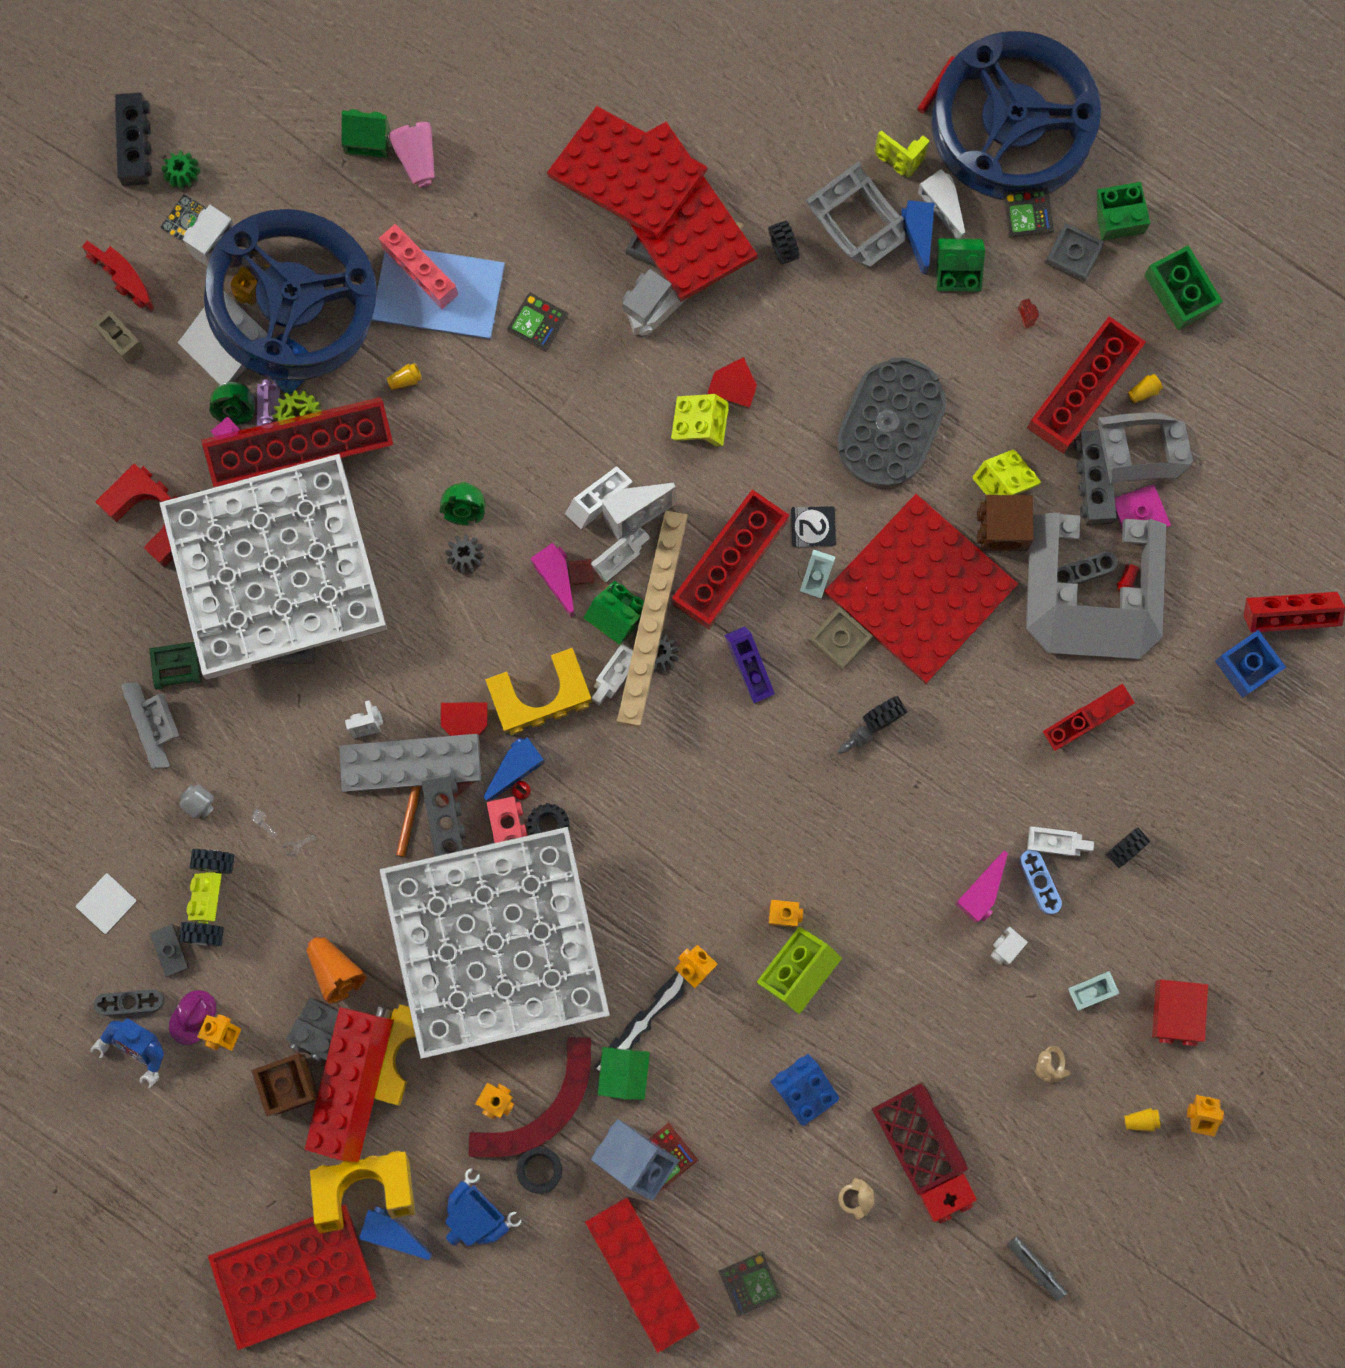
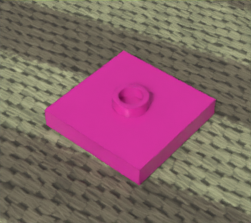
(1141, 505)

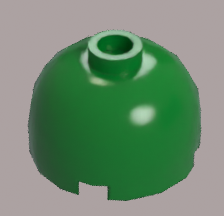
(232, 401)
(462, 504)

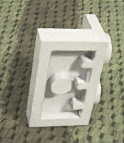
(364, 725)

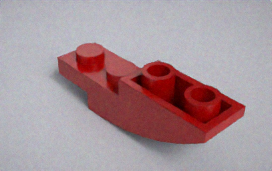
(122, 274)
(1088, 717)

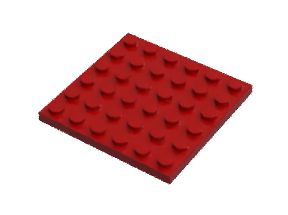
(920, 588)

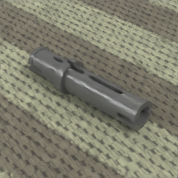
(1055, 1288)

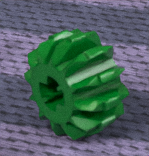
(178, 162)

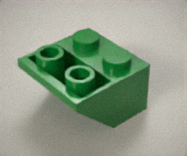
(365, 133)
(1122, 211)
(960, 264)
(615, 612)

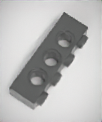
(1091, 512)
(432, 788)

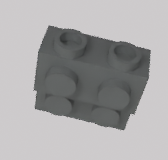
(313, 1030)

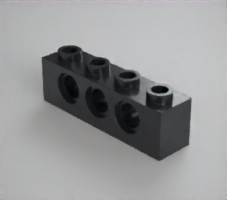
(126, 107)

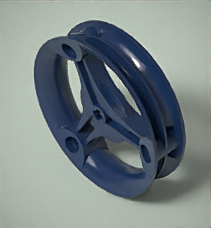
(1009, 102)
(304, 287)

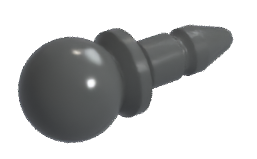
(858, 738)

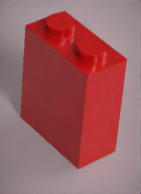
(1180, 1012)

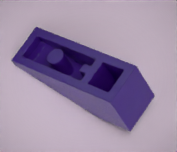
(749, 664)

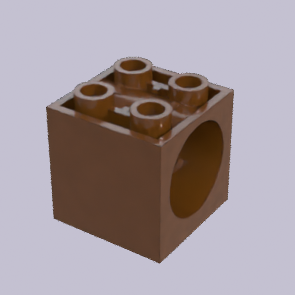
(1005, 523)
(285, 1084)

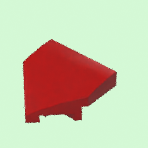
(734, 383)
(464, 718)

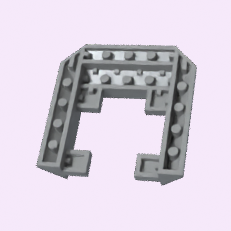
(1089, 630)

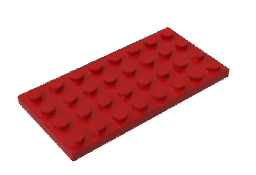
(701, 239)

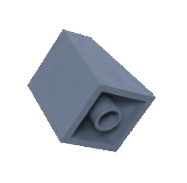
(634, 1160)

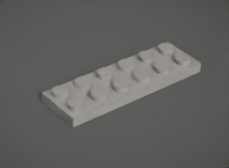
(408, 762)

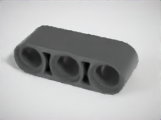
(1093, 566)

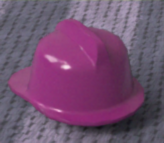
(190, 1016)

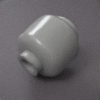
(196, 801)

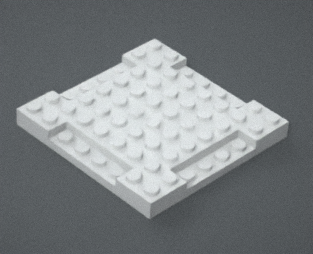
(272, 566)
(494, 942)

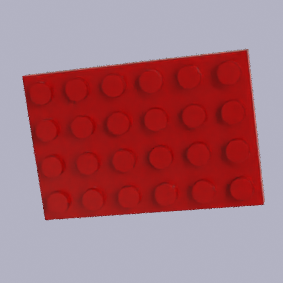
(627, 171)
(290, 1279)

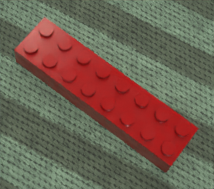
(297, 441)

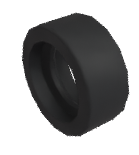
(521, 1166)

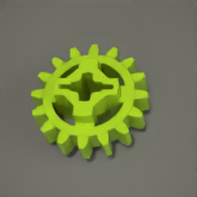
(307, 408)

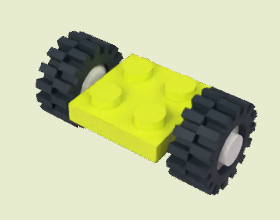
(205, 897)

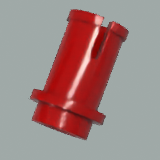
(1128, 577)

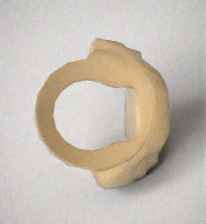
(1044, 1068)
(865, 1198)

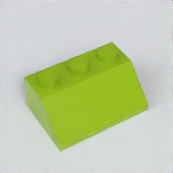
(799, 970)

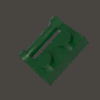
(171, 658)

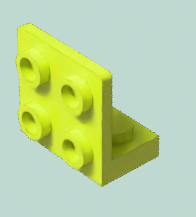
(902, 160)
(700, 418)
(1005, 475)

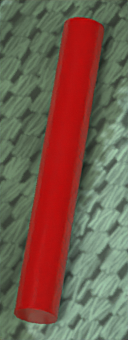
(933, 90)

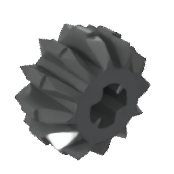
(464, 546)
(669, 657)

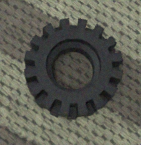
(784, 242)
(884, 714)
(543, 811)
(1128, 847)

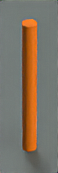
(408, 821)

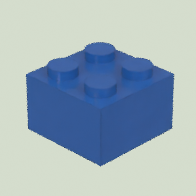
(1250, 663)

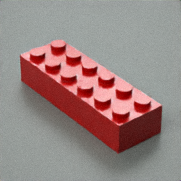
(1086, 384)
(730, 559)
(348, 1085)
(642, 1274)

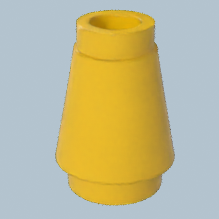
(405, 377)
(1146, 388)
(1143, 1120)

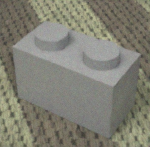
(646, 297)

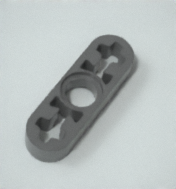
(111, 997)

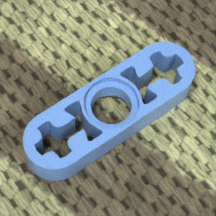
(1050, 885)

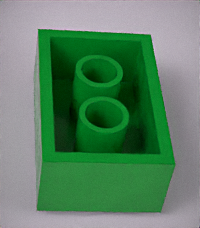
(1183, 287)

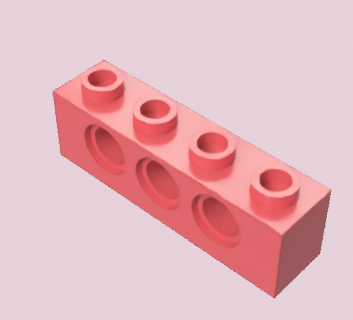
(418, 266)
(502, 809)

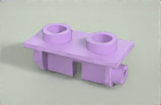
(266, 399)

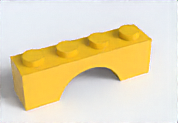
(391, 1084)

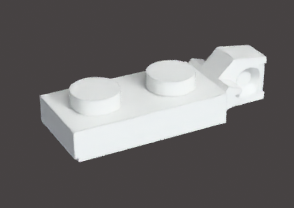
(620, 554)
(613, 675)
(1057, 842)

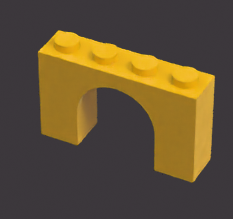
(571, 695)
(331, 1182)

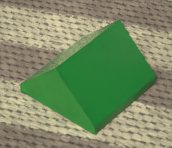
(623, 1073)

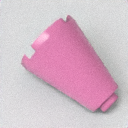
(415, 151)

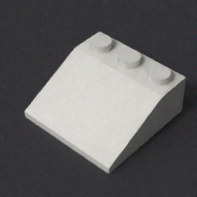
(206, 350)
(636, 506)

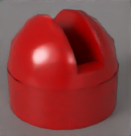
(517, 794)

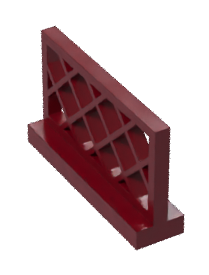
(940, 1132)

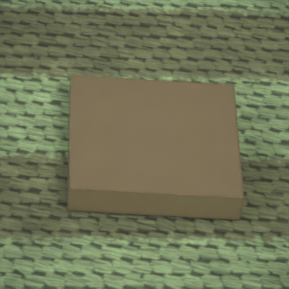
(840, 638)

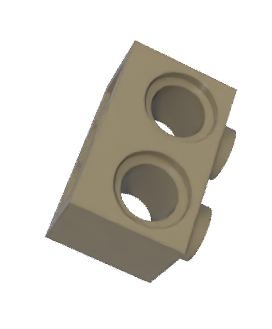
(118, 337)

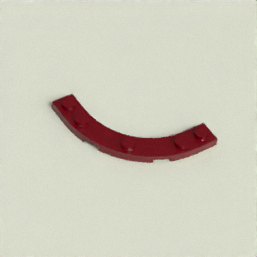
(552, 1120)

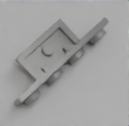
(152, 722)

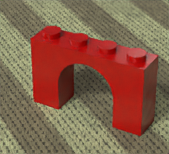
(131, 489)

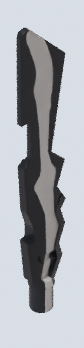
(665, 996)

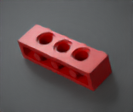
(1294, 612)

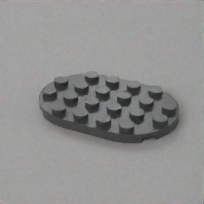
(918, 401)

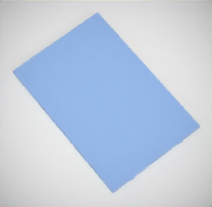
(469, 314)

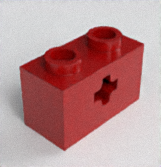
(934, 1197)

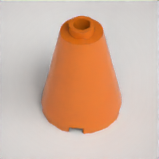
(333, 970)

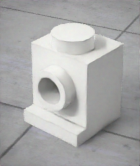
(1007, 947)

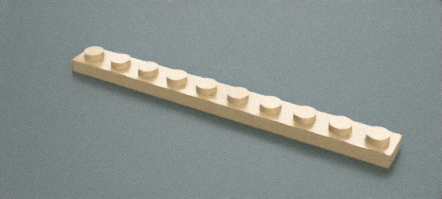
(652, 620)

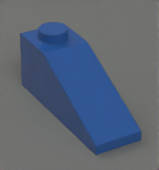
(918, 230)
(517, 764)
(391, 1233)

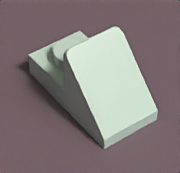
(817, 573)
(1093, 990)

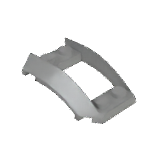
(840, 189)
(1117, 451)

